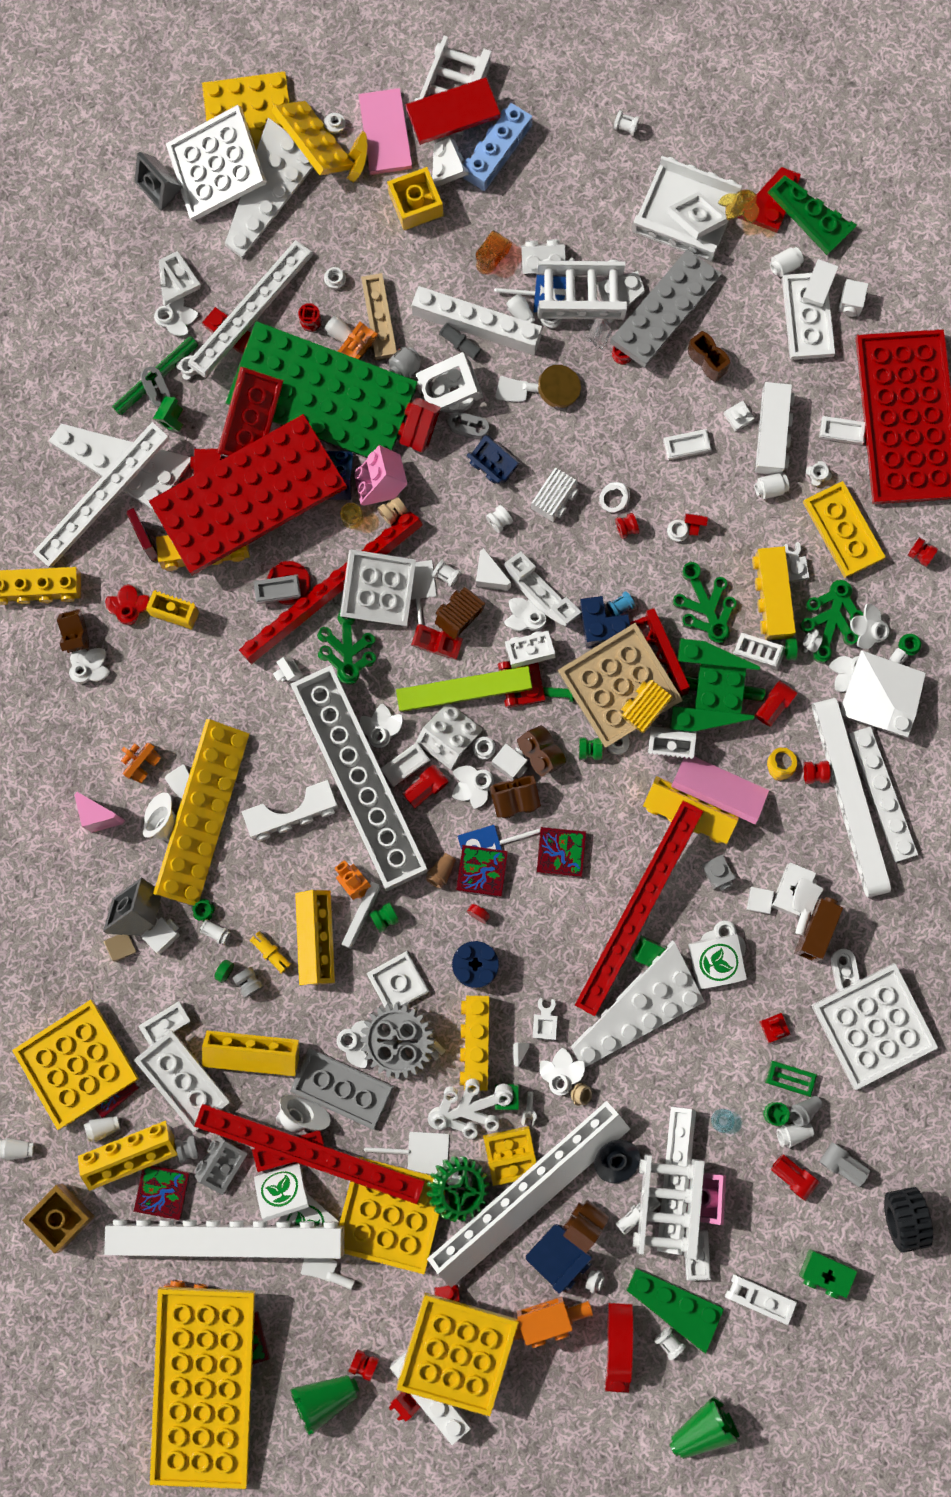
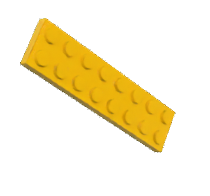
(201, 813)

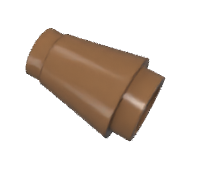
(441, 870)

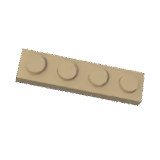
(379, 315)

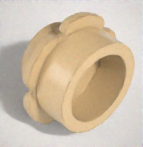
(581, 1094)

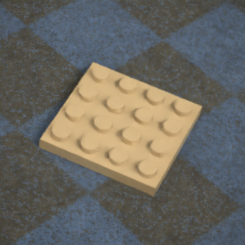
(609, 677)

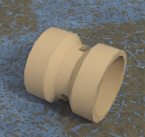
(392, 510)

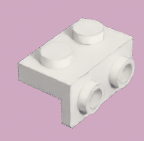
(534, 252)

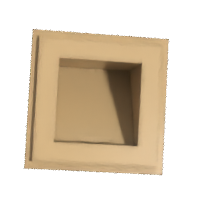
(119, 947)

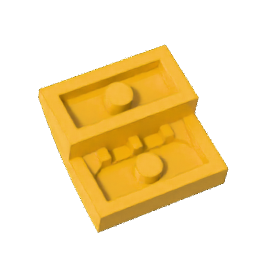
(509, 1154)

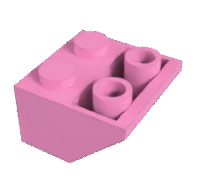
(380, 476)

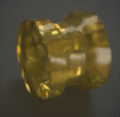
(351, 510)

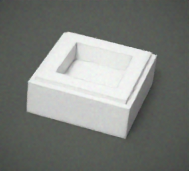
(760, 900)

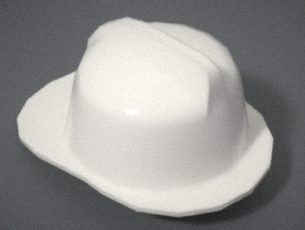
(159, 818)
(300, 1114)

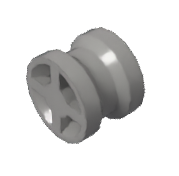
(186, 1149)

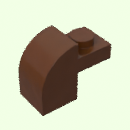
(73, 631)

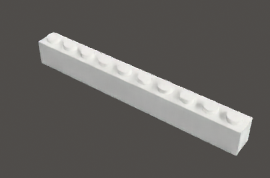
(527, 1195)
(224, 1239)

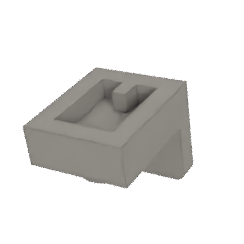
(718, 873)

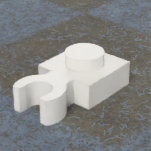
(796, 565)
(545, 1024)

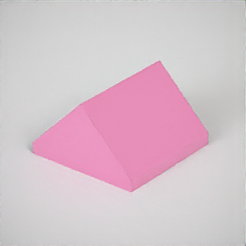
(94, 816)
(712, 1198)

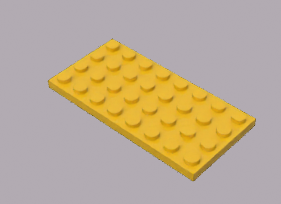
(202, 1387)

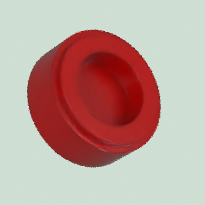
(478, 913)

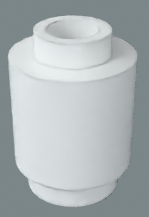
(786, 261)
(772, 486)

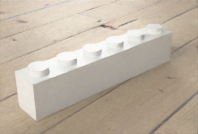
(476, 320)

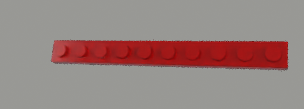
(324, 591)
(639, 908)
(309, 1153)

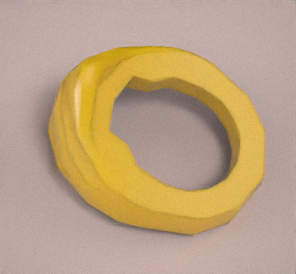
(776, 772)

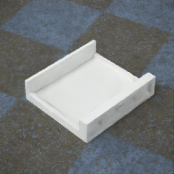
(670, 185)

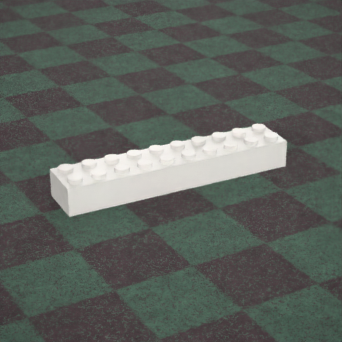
(359, 778)

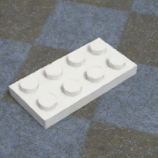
(807, 324)
(180, 1078)

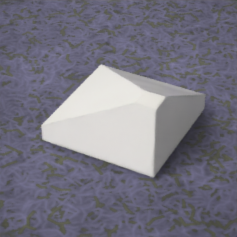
(519, 1052)

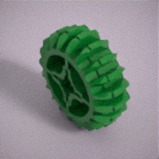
(457, 1207)

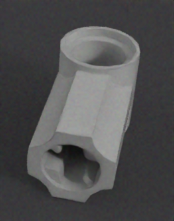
(840, 1162)

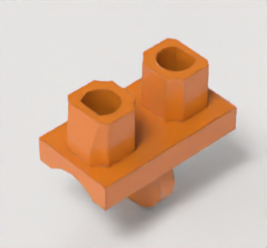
(358, 341)
(133, 770)
(352, 880)

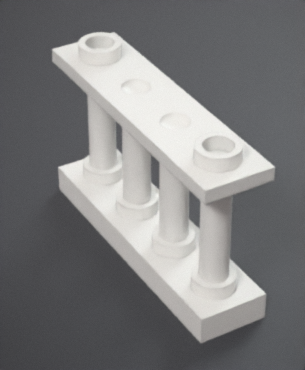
(481, 66)
(576, 309)
(691, 1196)

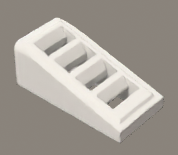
(780, 650)

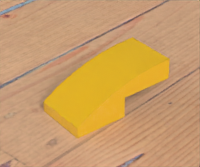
(358, 154)

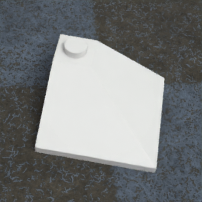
(883, 694)

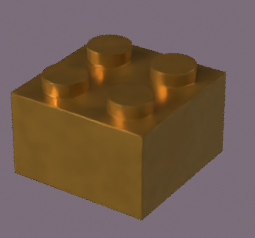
(58, 1218)

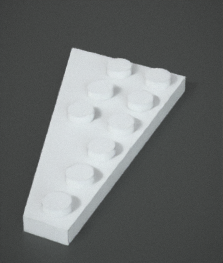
(284, 171)
(101, 451)
(646, 1004)

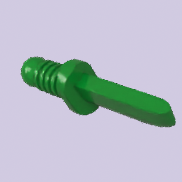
(558, 692)

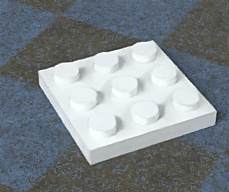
(377, 587)

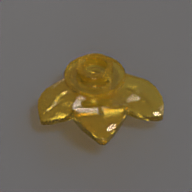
(740, 204)

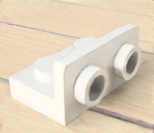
(529, 649)

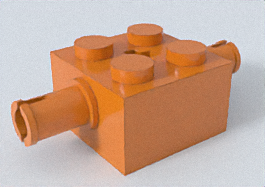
(548, 1321)

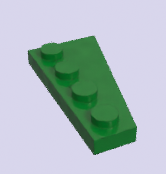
(815, 219)
(682, 1310)

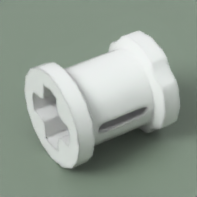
(626, 123)
(446, 573)
(669, 1343)

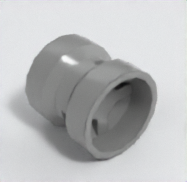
(248, 982)

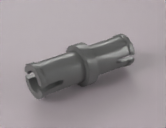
(460, 341)

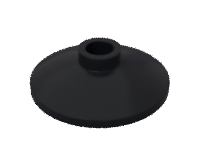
(622, 1167)

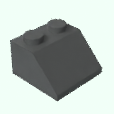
(133, 910)

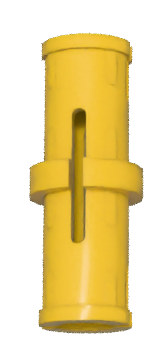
(270, 952)

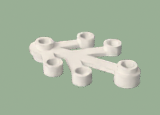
(469, 1110)

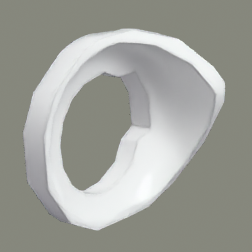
(624, 501)

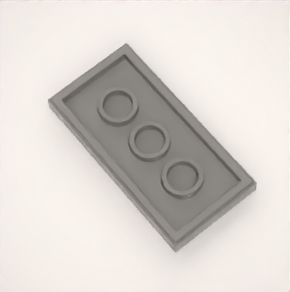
(341, 1089)

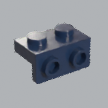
(493, 460)

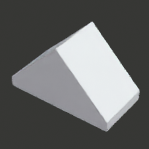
(490, 575)

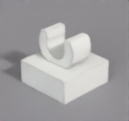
(739, 416)
(288, 670)

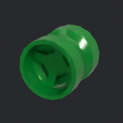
(585, 748)
(384, 917)
(780, 1113)

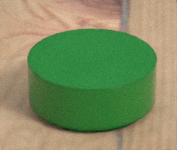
(791, 649)
(224, 971)

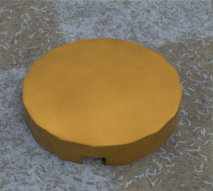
(559, 386)

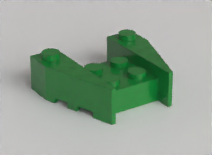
(718, 687)

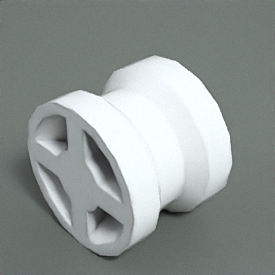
(499, 518)

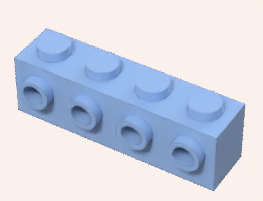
(497, 146)

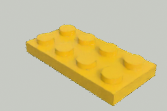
(312, 137)
(844, 529)

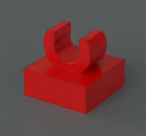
(695, 521)
(774, 1027)
(404, 1405)

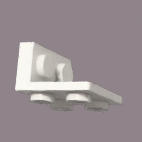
(448, 735)

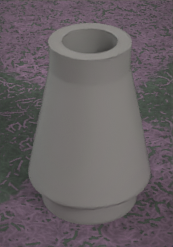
(804, 1111)

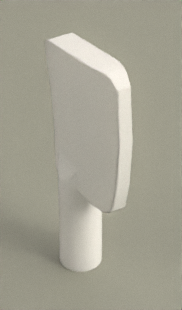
(514, 390)
(178, 779)
(804, 901)
(324, 1269)

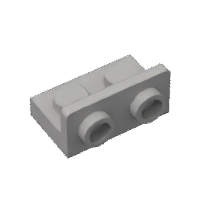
(219, 1165)

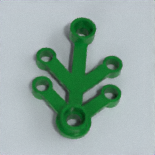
(706, 605)
(832, 616)
(346, 650)

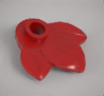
(127, 601)

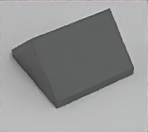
(155, 180)

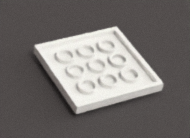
(216, 163)
(874, 1026)

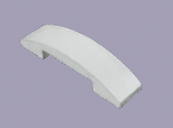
(539, 592)

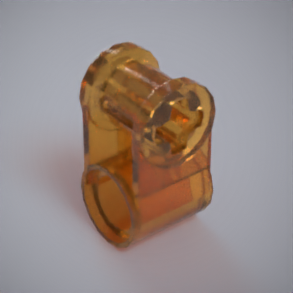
(492, 252)

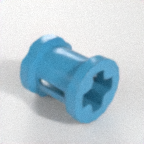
(621, 604)

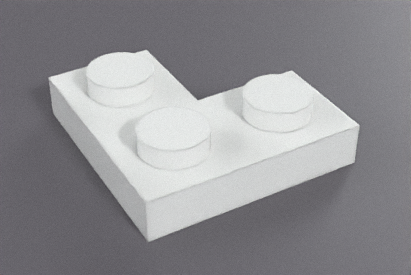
(160, 1024)

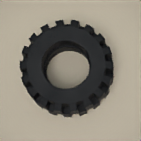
(908, 1219)

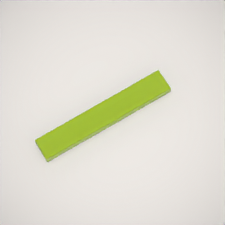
(464, 689)

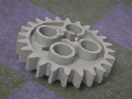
(396, 1019)

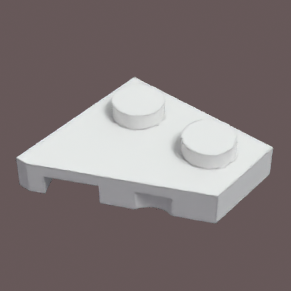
(447, 162)
(176, 278)
(629, 289)

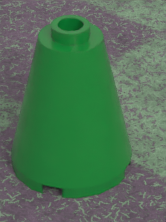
(323, 1400)
(705, 1431)

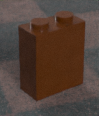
(819, 930)

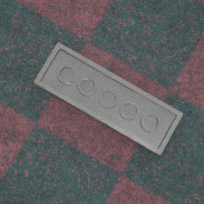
(665, 308)

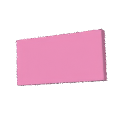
(385, 131)
(720, 788)

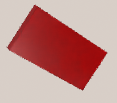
(452, 111)
(249, 410)

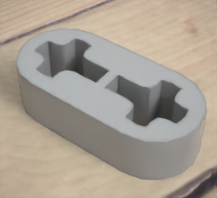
(150, 389)
(469, 420)

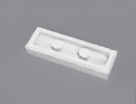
(361, 915)

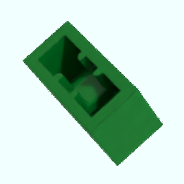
(841, 1278)

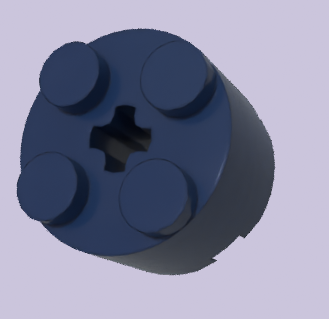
(466, 954)

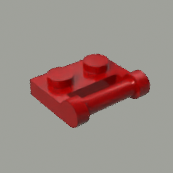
(532, 696)

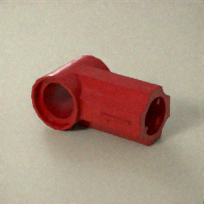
(778, 699)
(430, 783)
(799, 1180)

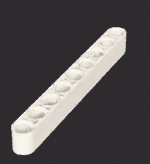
(851, 798)

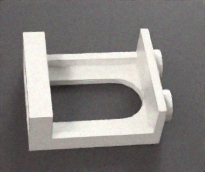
(470, 390)

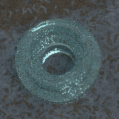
(715, 1120)

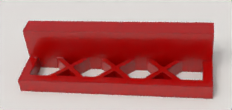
(665, 649)

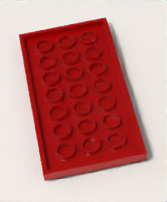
(906, 415)
(247, 494)

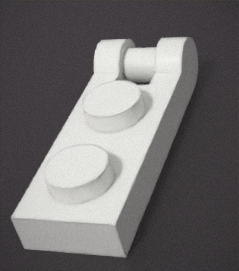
(761, 1300)

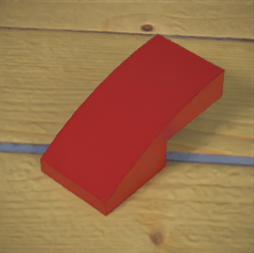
(436, 642)

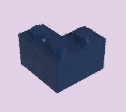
(596, 625)

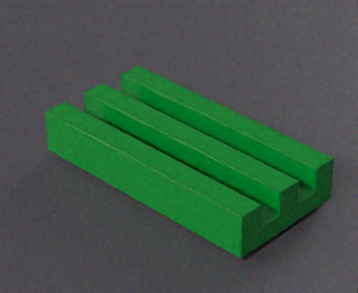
(771, 1072)

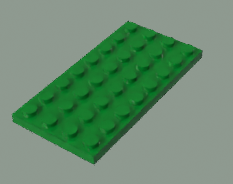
(338, 394)

